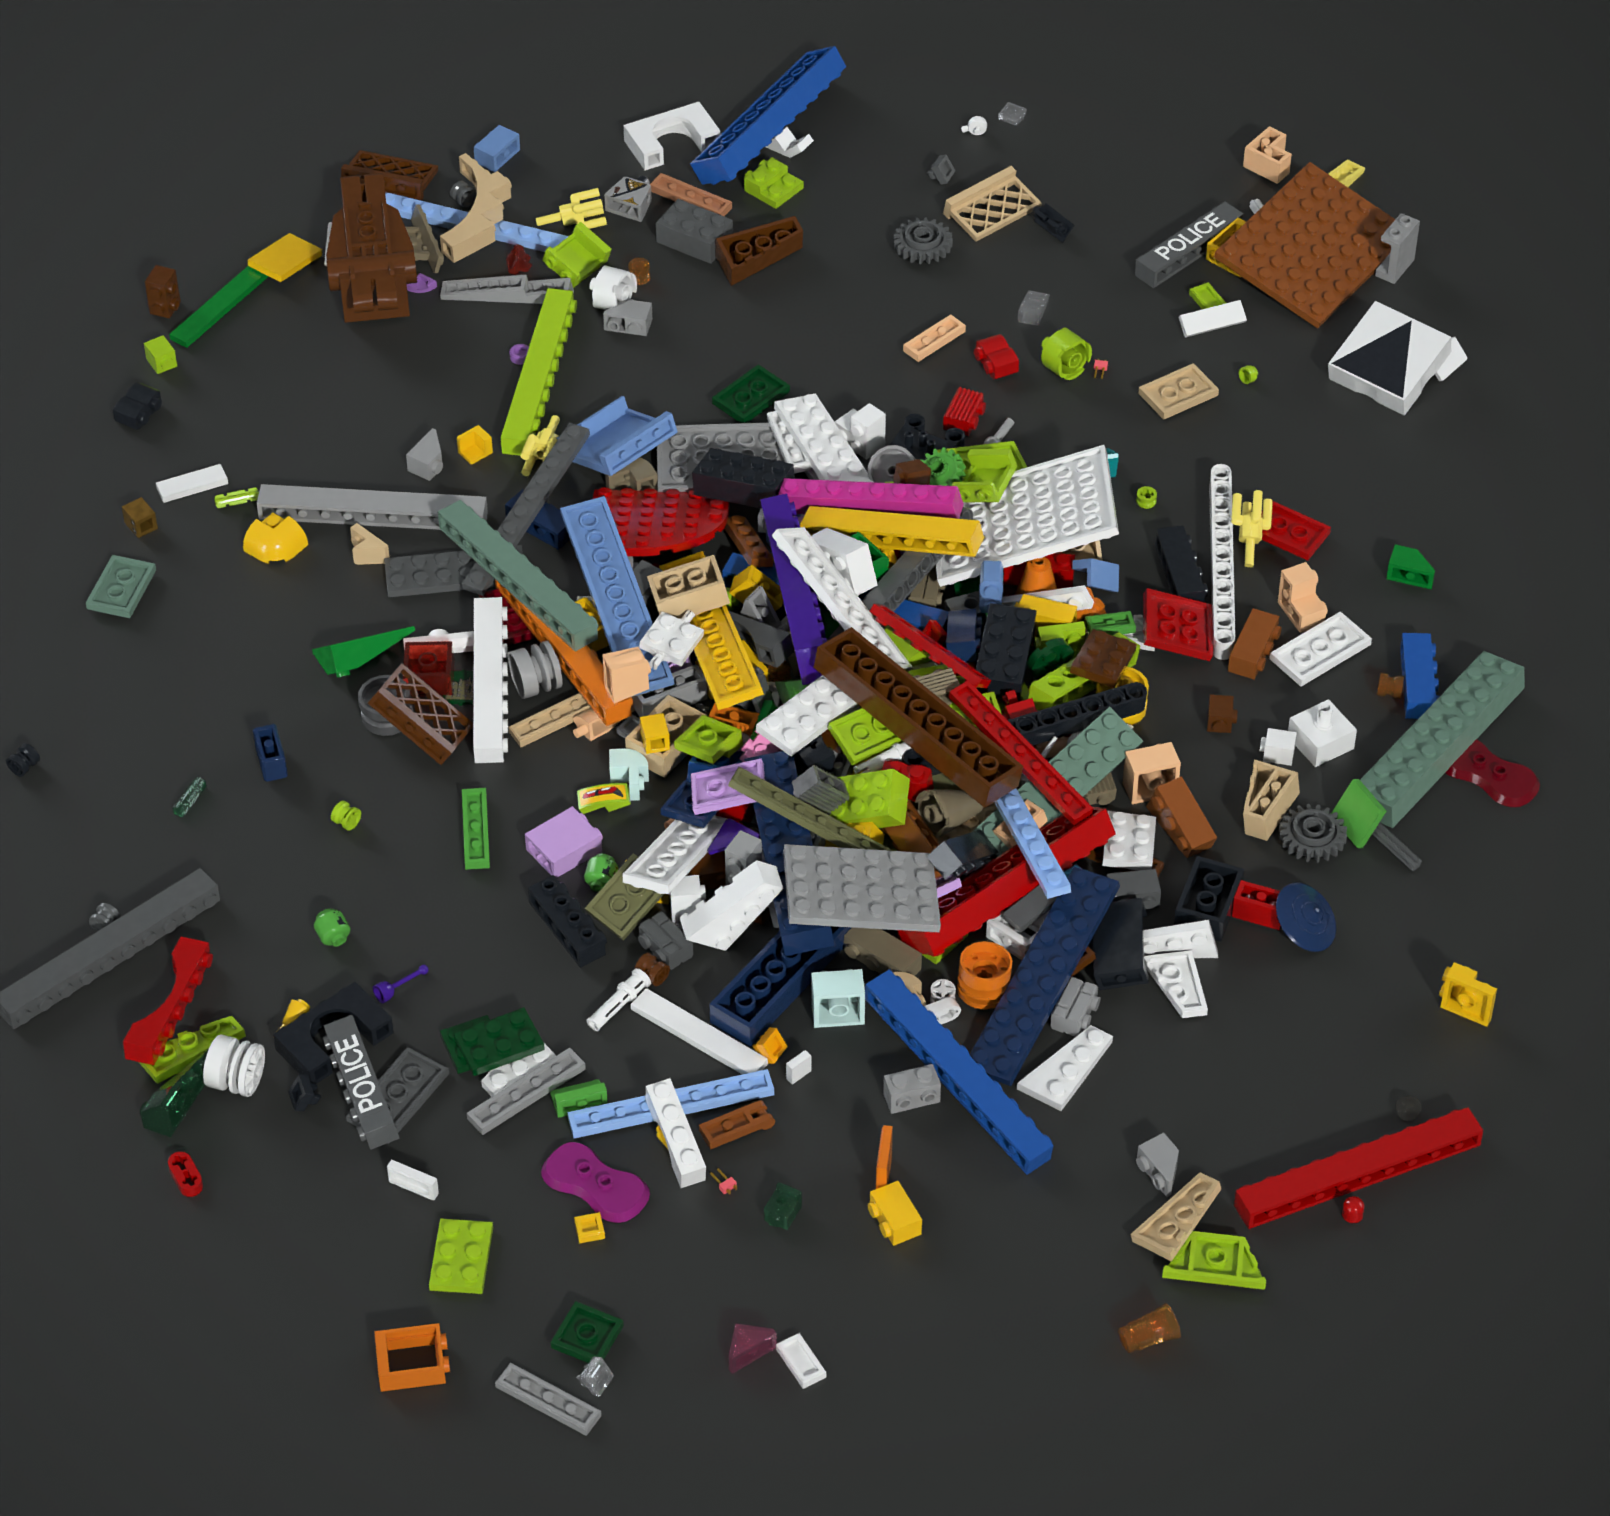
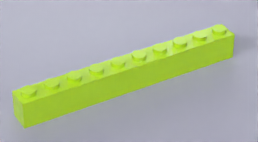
(538, 370)

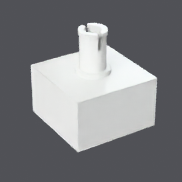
(1322, 733)

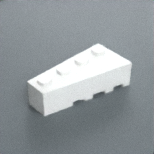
(733, 907)

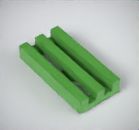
(1111, 623)

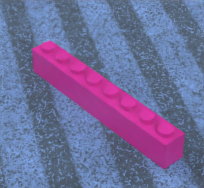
(873, 496)

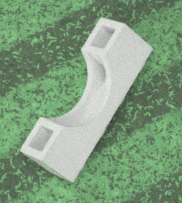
(682, 1147)

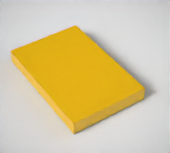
(284, 257)

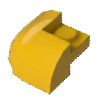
(274, 539)

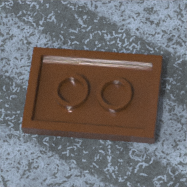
(1103, 658)

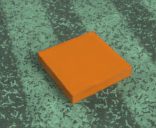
(884, 1157)

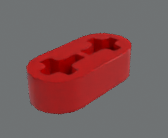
(181, 1175)

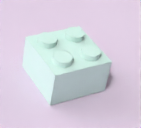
(838, 998)

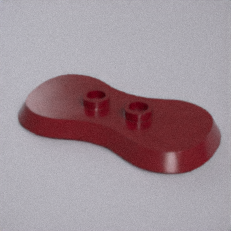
(1502, 780)

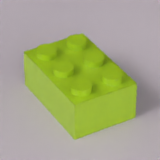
(875, 798)

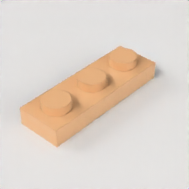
(934, 338)

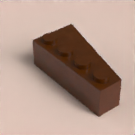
(757, 248)

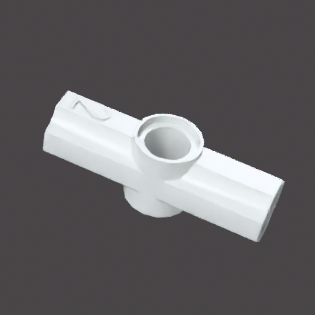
(461, 641)

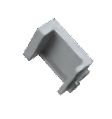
(1402, 237)

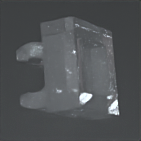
(596, 1376)

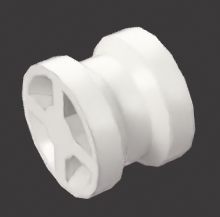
(942, 989)

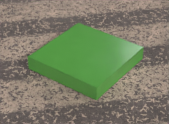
(1360, 812)

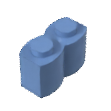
(990, 584)

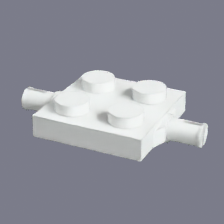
(671, 639)

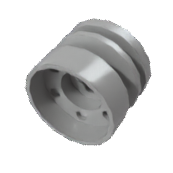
(531, 670)

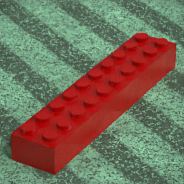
(1006, 881)

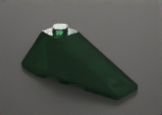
(174, 1099)

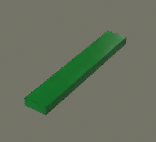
(217, 306)

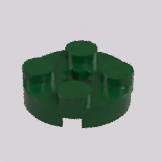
(1050, 657)

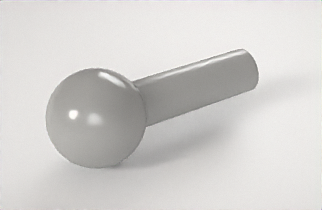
(999, 435)

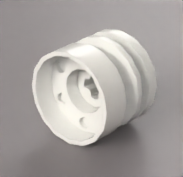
(234, 1065)

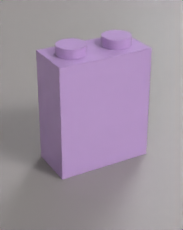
(563, 842)

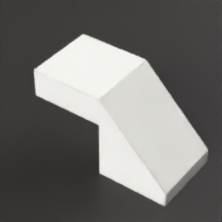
(788, 145)

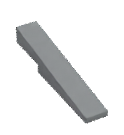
(502, 289)

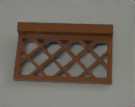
(395, 181)
(413, 724)

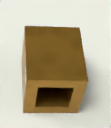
(139, 517)

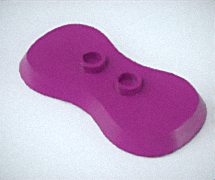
(580, 1172)

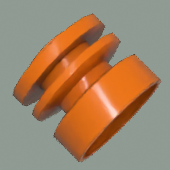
(984, 974)

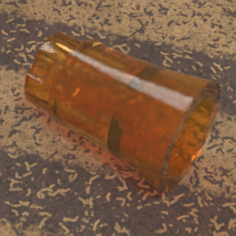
(1150, 1329)

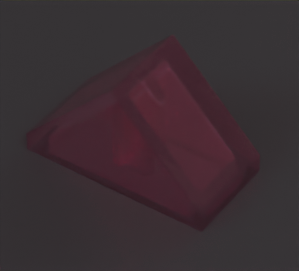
(749, 1345)

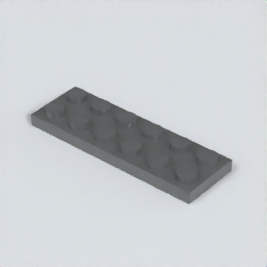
(429, 573)

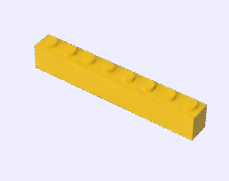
(900, 530)

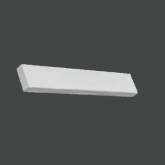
(698, 1033)

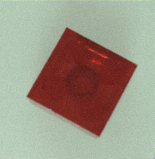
(431, 663)

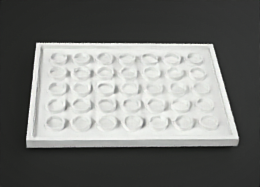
(1041, 514)

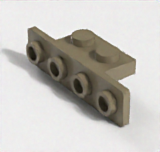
(423, 241)

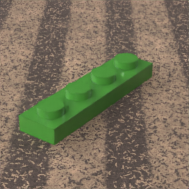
(475, 828)

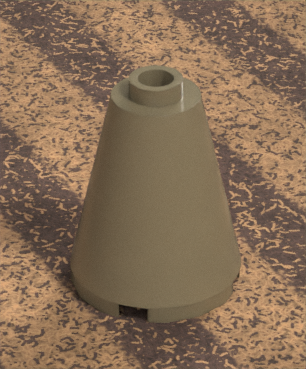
(946, 809)

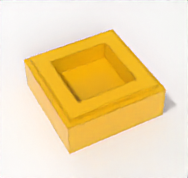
(589, 1227)

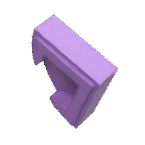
(423, 284)

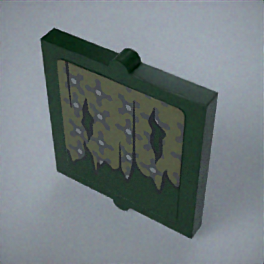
(462, 688)

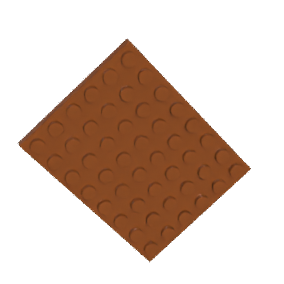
(1310, 245)

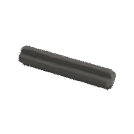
(1398, 848)

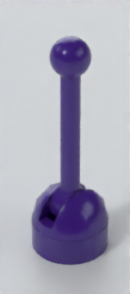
(385, 991)

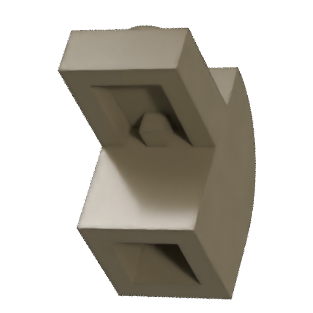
(638, 475)

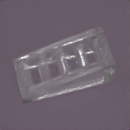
(1032, 307)

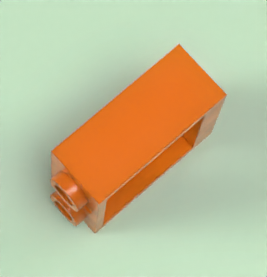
(408, 1338)

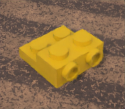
(1466, 995)

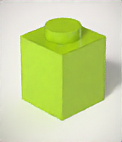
(160, 354)

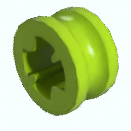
(1144, 492)

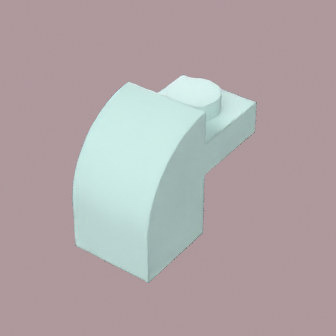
(630, 767)

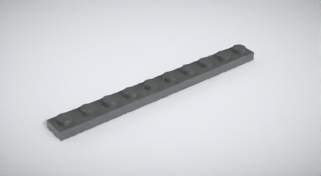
(532, 499)

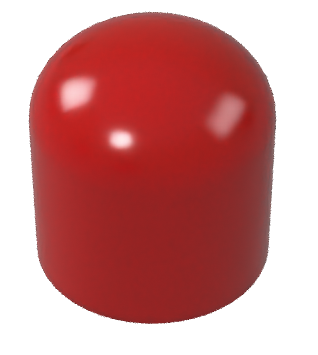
(1353, 1209)

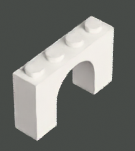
(688, 120)

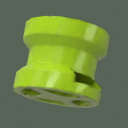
(346, 815)

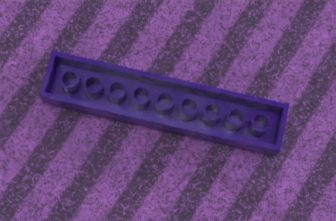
(798, 597)

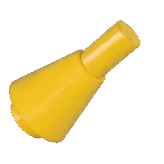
(294, 1010)

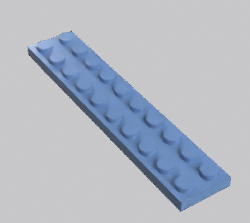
(611, 581)

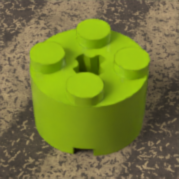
(1065, 354)

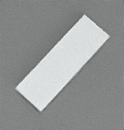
(1212, 318)
(191, 483)

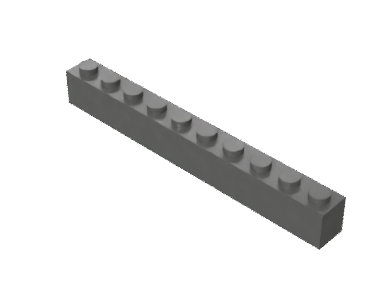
(107, 948)

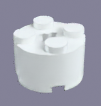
(612, 287)

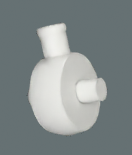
(976, 125)

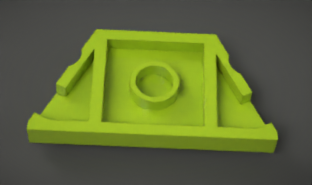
(1216, 1261)

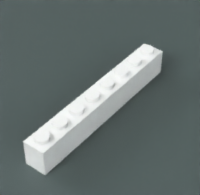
(489, 681)

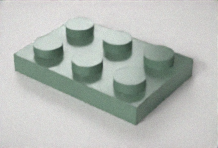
(121, 586)

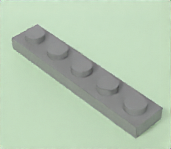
(526, 1091)

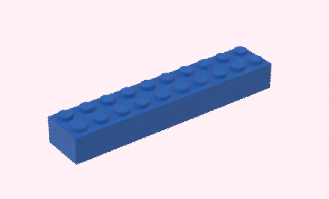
(768, 116)

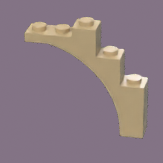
(478, 226)

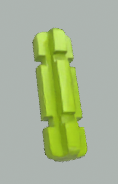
(236, 497)

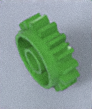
(945, 467)

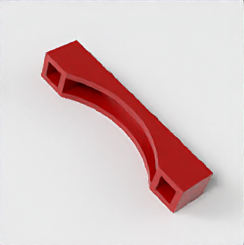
(149, 1035)

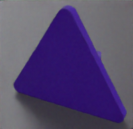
(726, 834)

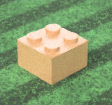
(1148, 769)

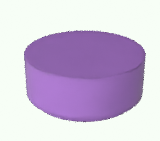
(518, 353)

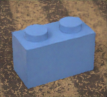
(497, 148)

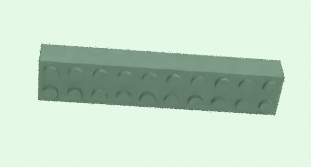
(1443, 734)

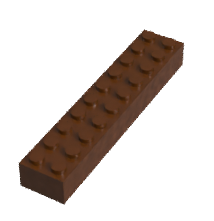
(918, 717)

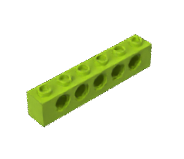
(1062, 686)

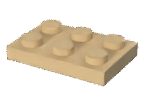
(1178, 391)

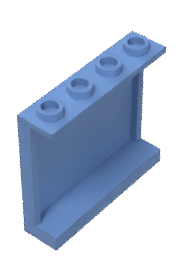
(621, 436)

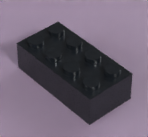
(739, 477)
(1006, 648)

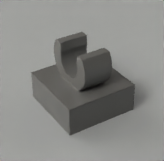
(942, 169)

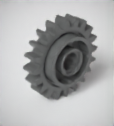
(923, 240)
(1313, 833)

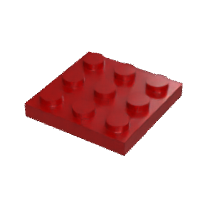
(1178, 624)

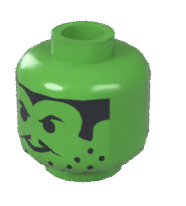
(600, 871)
(332, 927)

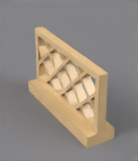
(982, 193)

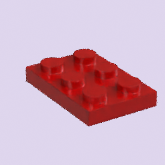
(1295, 532)

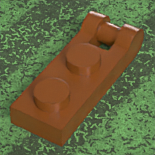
(736, 1124)

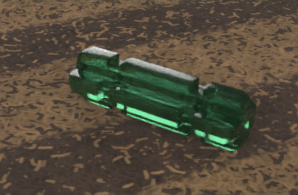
(189, 797)

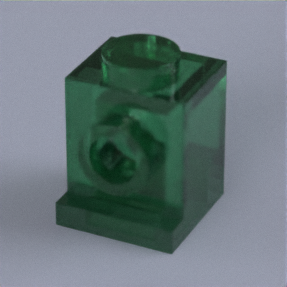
(783, 1206)

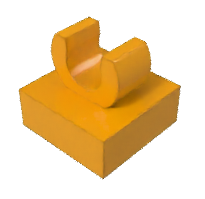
(770, 1045)

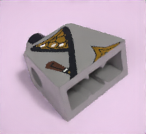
(629, 198)

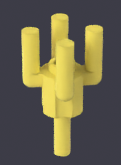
(576, 212)
(539, 445)
(1250, 522)

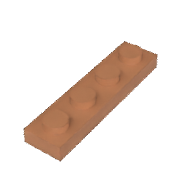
(676, 189)

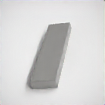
(548, 1399)

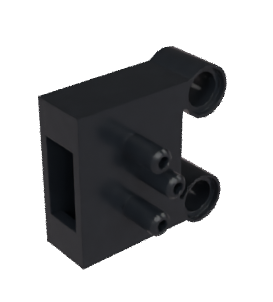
(919, 442)

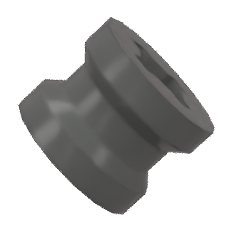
(463, 194)
(105, 915)

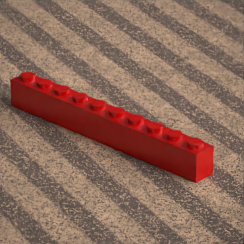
(1358, 1167)

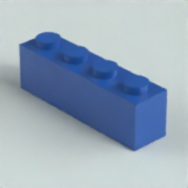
(1418, 673)

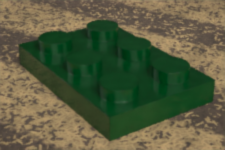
(751, 394)
(499, 1041)

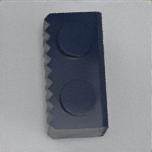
(270, 752)

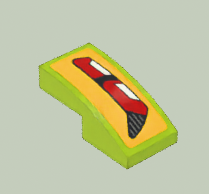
(610, 796)

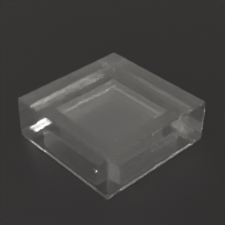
(1012, 113)

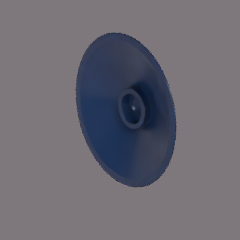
(1306, 917)

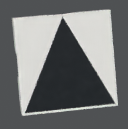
(1389, 357)

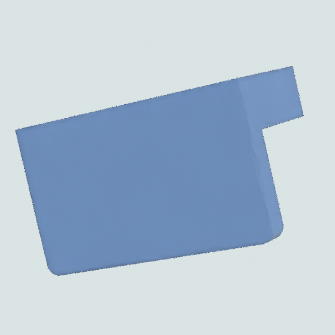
(1099, 573)

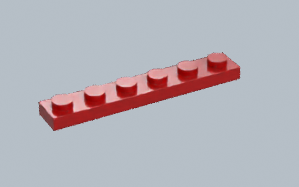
(923, 642)

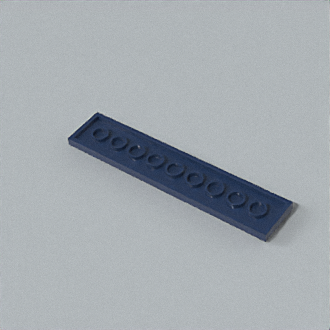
(1043, 975)

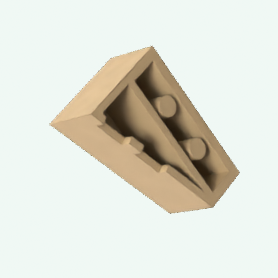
(1269, 798)

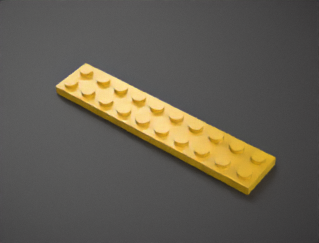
(722, 653)

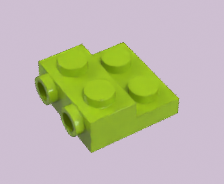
(772, 183)
(1071, 632)
(709, 739)

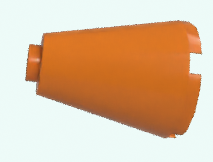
(1036, 577)

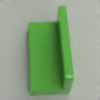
(578, 1097)

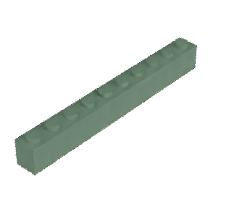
(518, 575)

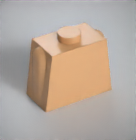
(625, 673)

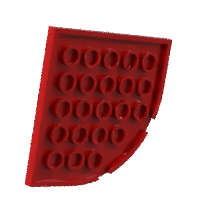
(663, 520)

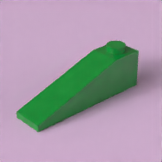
(352, 654)

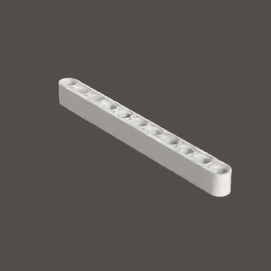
(1222, 561)

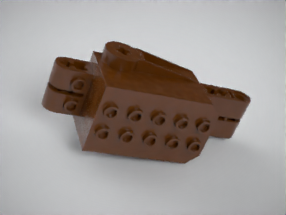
(370, 253)

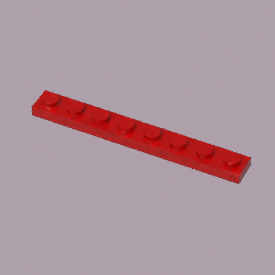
(1035, 766)

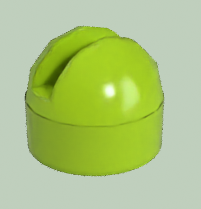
(1248, 374)

